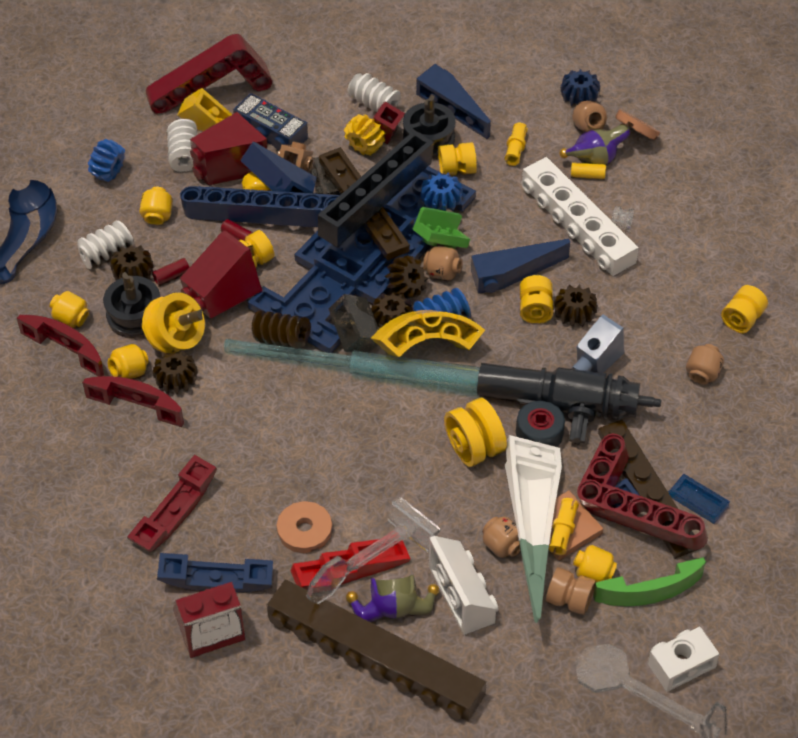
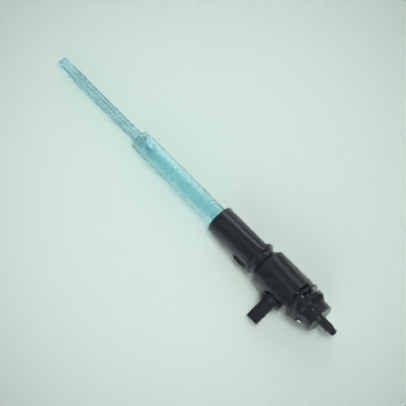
(573, 391)

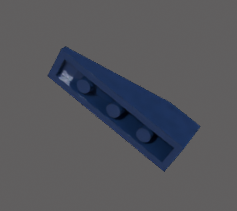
(451, 94)
(506, 267)

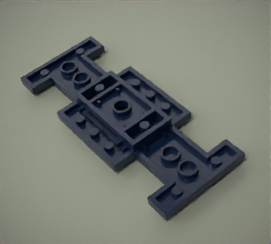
(348, 267)

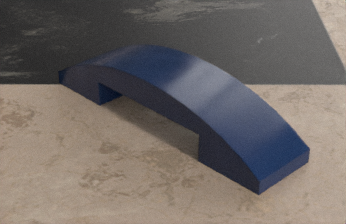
(200, 576)

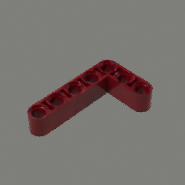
(206, 69)
(634, 504)

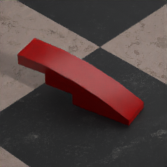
(390, 558)

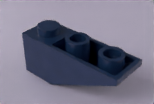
(276, 171)

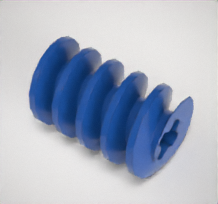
(448, 302)

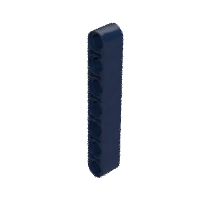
(254, 205)

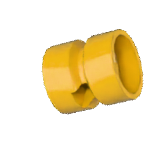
(457, 159)
(260, 247)
(536, 299)
(744, 309)

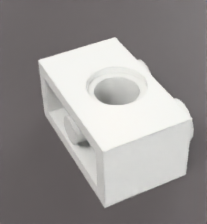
(674, 671)

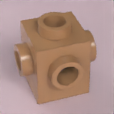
(291, 152)

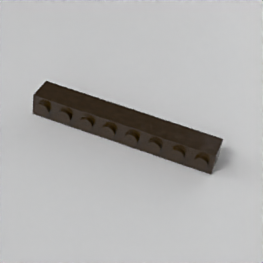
(377, 651)

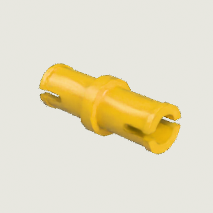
(516, 144)
(563, 526)

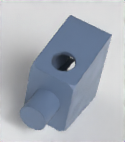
(600, 346)

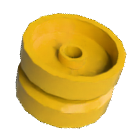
(475, 432)

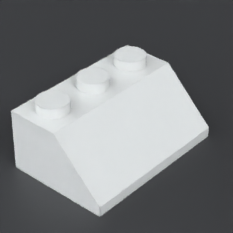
(461, 584)

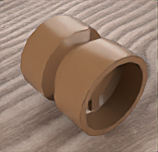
(571, 591)

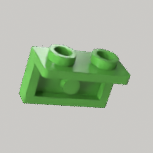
(440, 228)

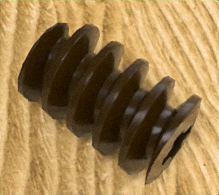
(281, 329)

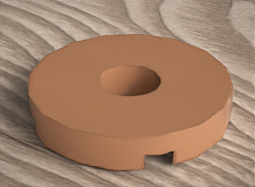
(637, 124)
(301, 513)

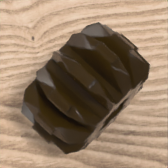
(132, 261)
(406, 277)
(575, 305)
(390, 307)
(175, 371)

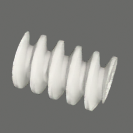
(371, 92)
(179, 144)
(103, 242)

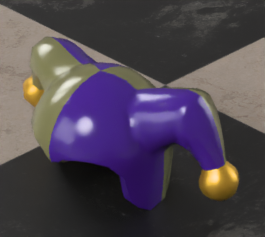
(597, 145)
(393, 599)

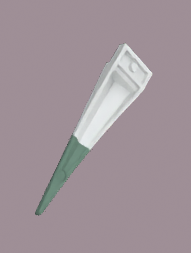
(533, 484)

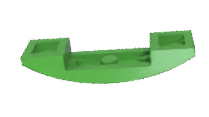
(618, 594)

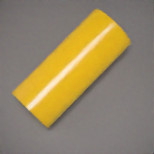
(586, 170)

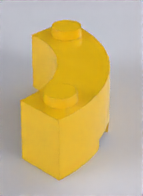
(417, 326)

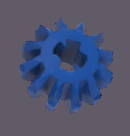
(106, 160)
(441, 192)

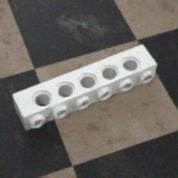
(579, 216)

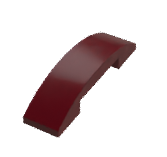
(40, 328)
(107, 387)
(176, 506)

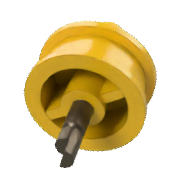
(173, 323)

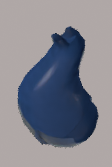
(33, 197)

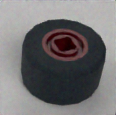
(541, 423)

